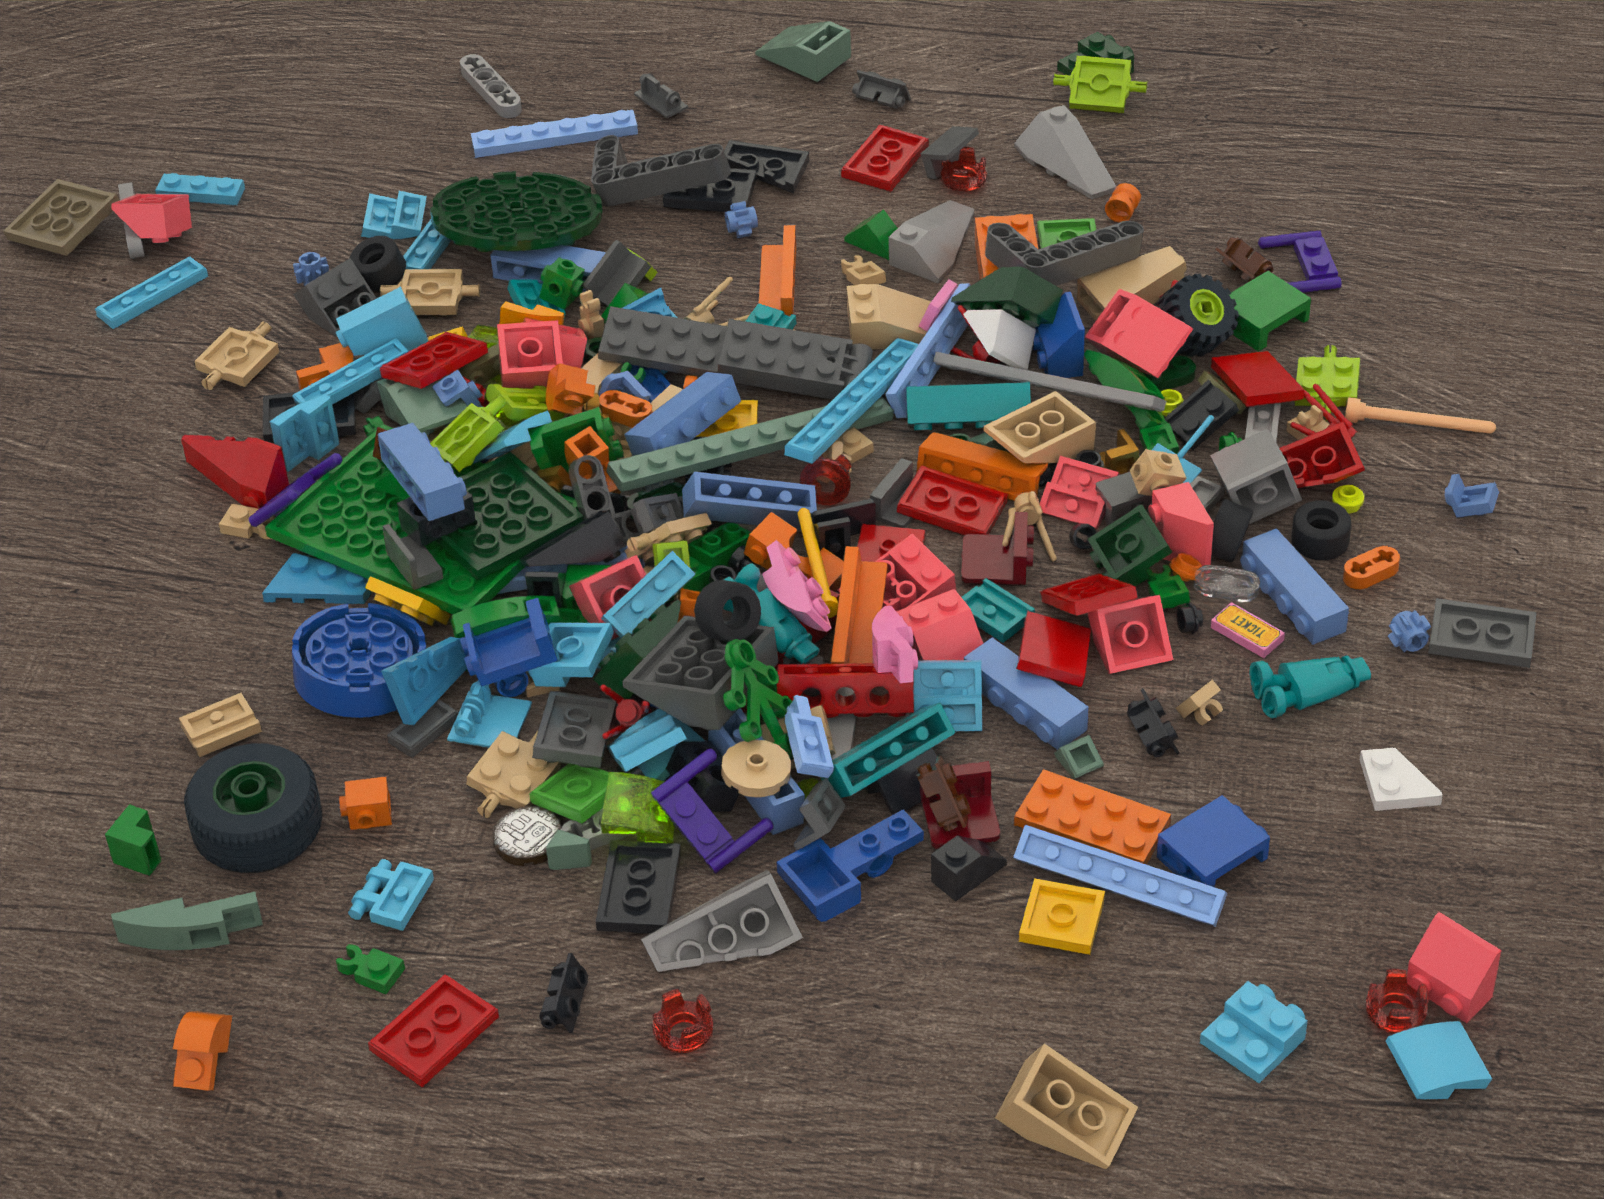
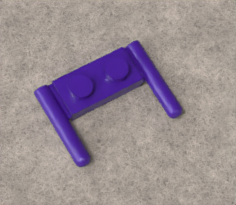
(1313, 258)
(294, 490)
(697, 820)

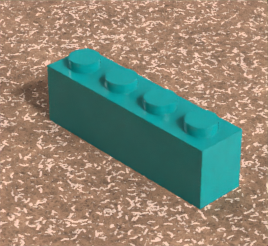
(963, 404)
(889, 749)

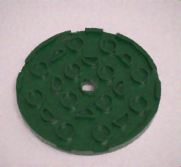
(516, 211)

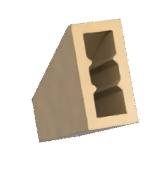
(1145, 276)

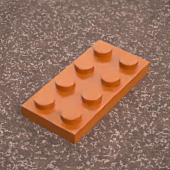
(1092, 817)

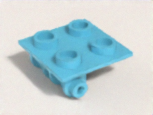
(486, 716)

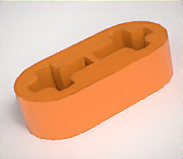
(624, 407)
(1371, 567)

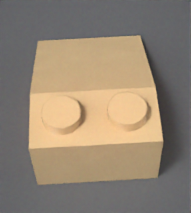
(883, 314)
(1044, 430)
(1066, 1109)

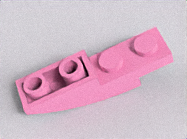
(794, 589)
(892, 645)

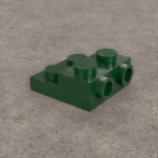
(1096, 46)
(1129, 547)

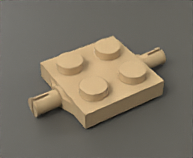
(433, 290)
(237, 356)
(687, 529)
(509, 773)

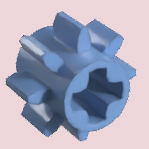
(741, 219)
(310, 267)
(1409, 631)

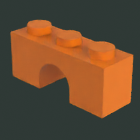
(774, 529)

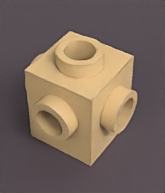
(1156, 471)

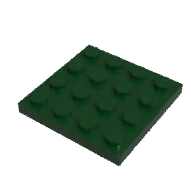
(512, 516)

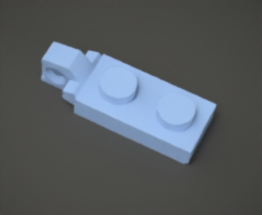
(807, 739)

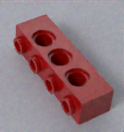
(858, 677)

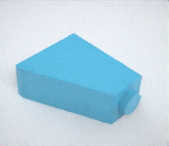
(379, 323)

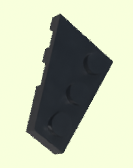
(772, 164)

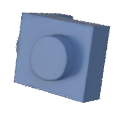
(625, 383)
(455, 387)
(1470, 499)

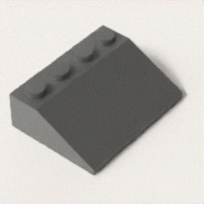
(690, 674)

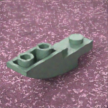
(174, 927)

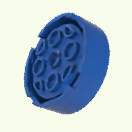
(349, 681)

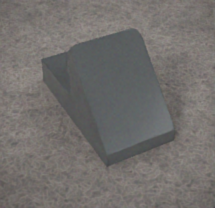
(655, 511)

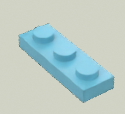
(202, 188)
(649, 594)

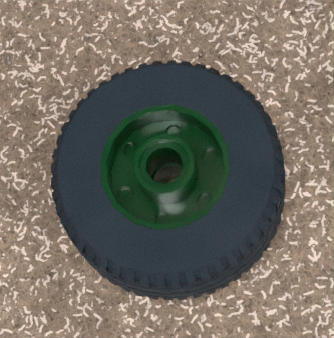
(253, 808)

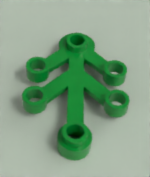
(742, 659)

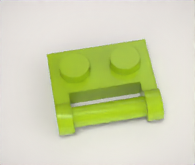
(522, 402)

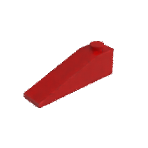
(1323, 457)
(245, 470)

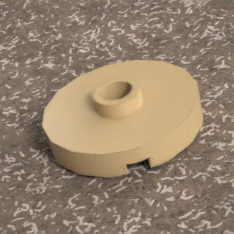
(756, 768)

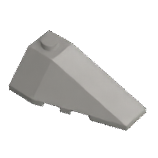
(1064, 149)
(930, 241)
(731, 926)

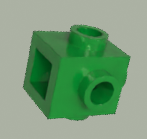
(561, 282)

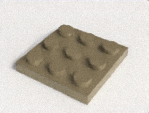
(61, 217)

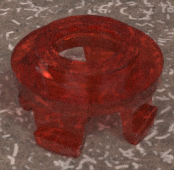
(956, 174)
(836, 470)
(1396, 990)
(675, 1011)

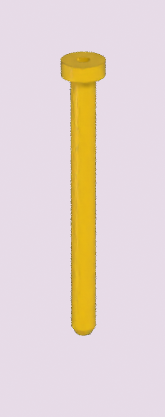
(815, 559)

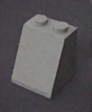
(1257, 475)

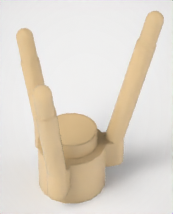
(702, 312)
(1029, 503)

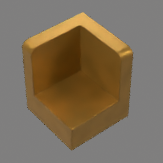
(1123, 457)

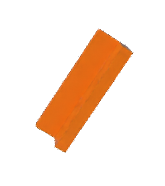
(778, 273)
(980, 464)
(858, 604)

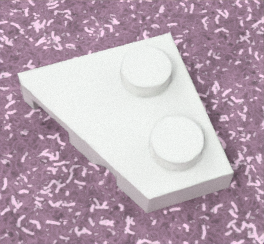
(1396, 781)

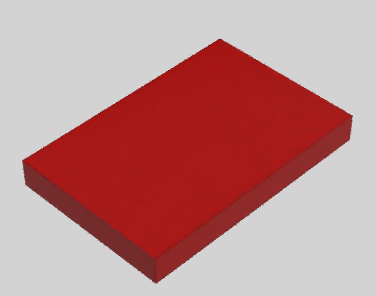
(884, 158)
(433, 360)
(1257, 378)
(952, 502)
(1088, 594)
(1054, 649)
(433, 1030)

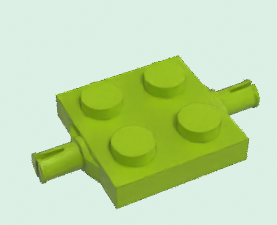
(1100, 84)
(1333, 374)
(469, 434)

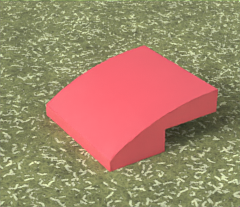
(1073, 492)

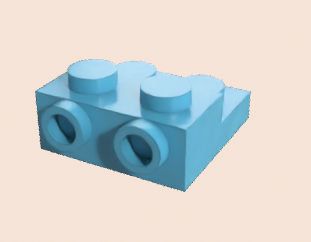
(578, 652)
(1255, 1031)

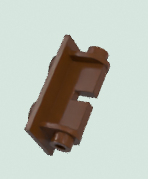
(1237, 256)
(950, 806)

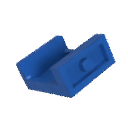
(509, 648)
(1212, 842)

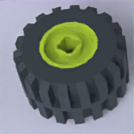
(1203, 307)

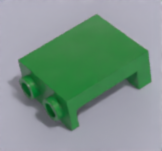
(1266, 305)
(549, 439)

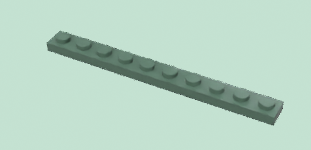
(724, 448)

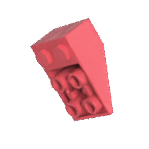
(1138, 333)
(913, 574)

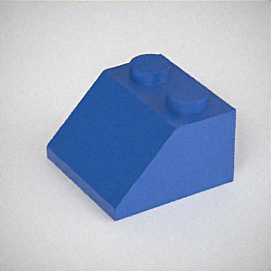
(1061, 343)

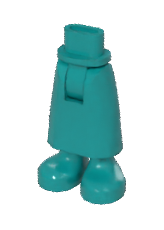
(789, 632)
(1305, 682)

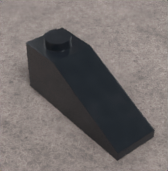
(588, 541)

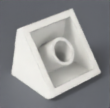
(1003, 336)

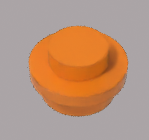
(1184, 566)

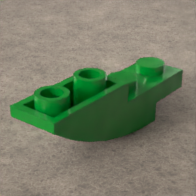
(1123, 376)
(713, 550)
(508, 611)

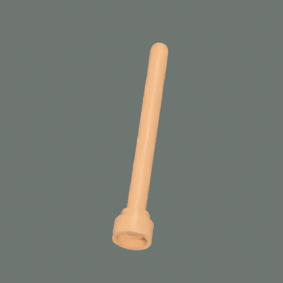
(1358, 411)

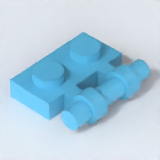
(400, 895)

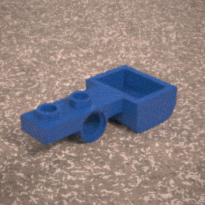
(827, 876)

